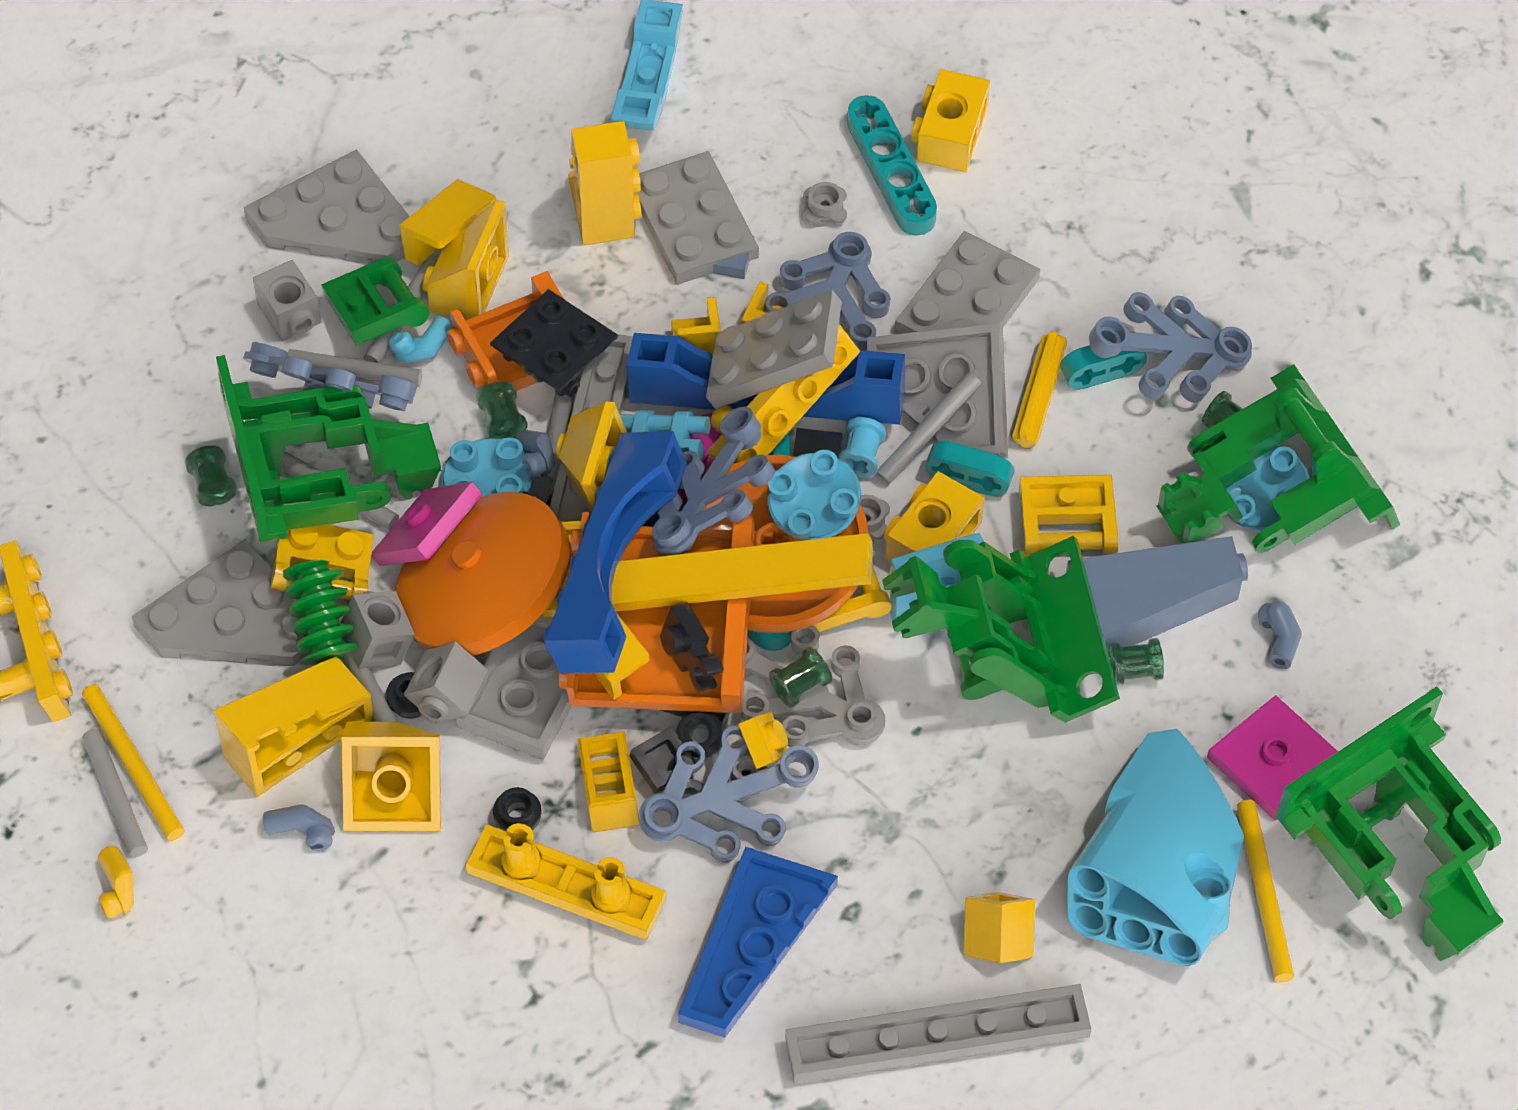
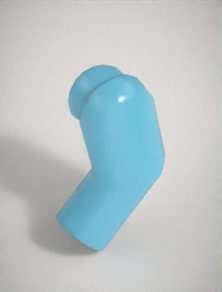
(420, 348)

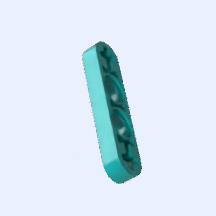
(896, 163)

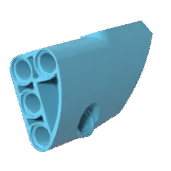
(1160, 858)

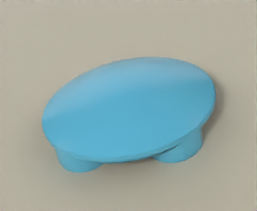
(489, 464)
(1275, 474)
(814, 496)

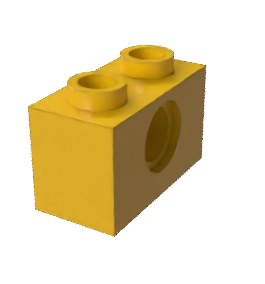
(951, 120)
(940, 503)

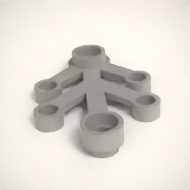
(819, 698)

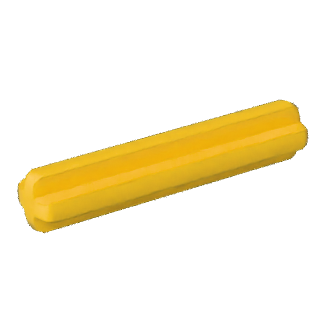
(1039, 390)

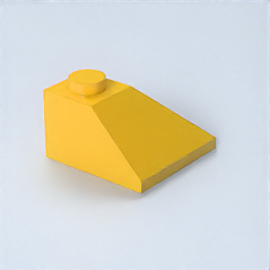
(470, 266)
(587, 448)
(390, 777)

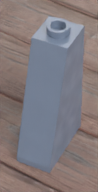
(1162, 587)

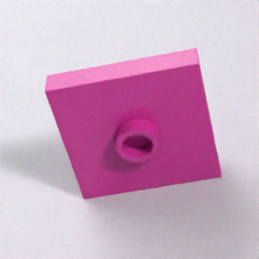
(426, 524)
(1269, 753)

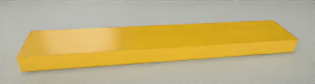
(743, 572)

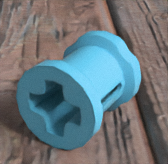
(862, 445)

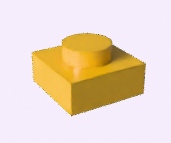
(764, 739)

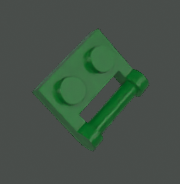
(362, 307)

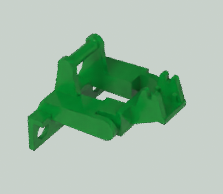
(327, 414)
(1227, 455)
(1005, 591)
(1405, 772)

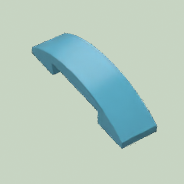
(649, 65)

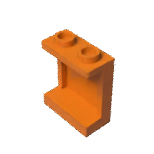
(474, 336)

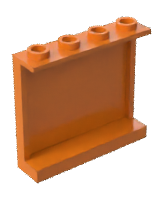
(659, 681)

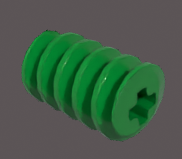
(318, 611)

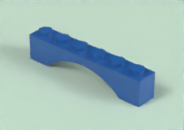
(677, 374)
(638, 482)

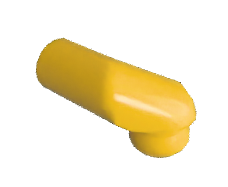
(121, 880)

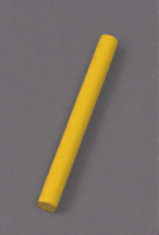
(133, 762)
(1265, 891)

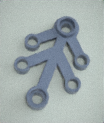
(842, 267)
(1225, 347)
(268, 360)
(677, 530)
(721, 797)

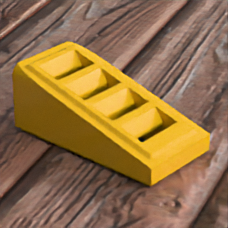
(611, 808)

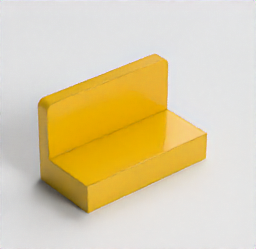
(442, 219)

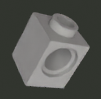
(284, 286)
(380, 629)
(445, 682)

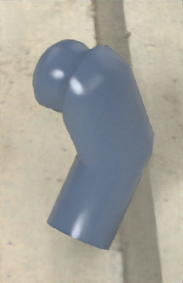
(540, 456)
(1287, 631)
(303, 819)

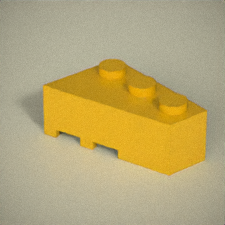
(605, 182)
(290, 722)

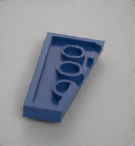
(754, 930)

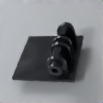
(554, 342)

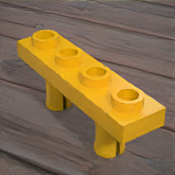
(786, 404)
(41, 646)
(565, 881)

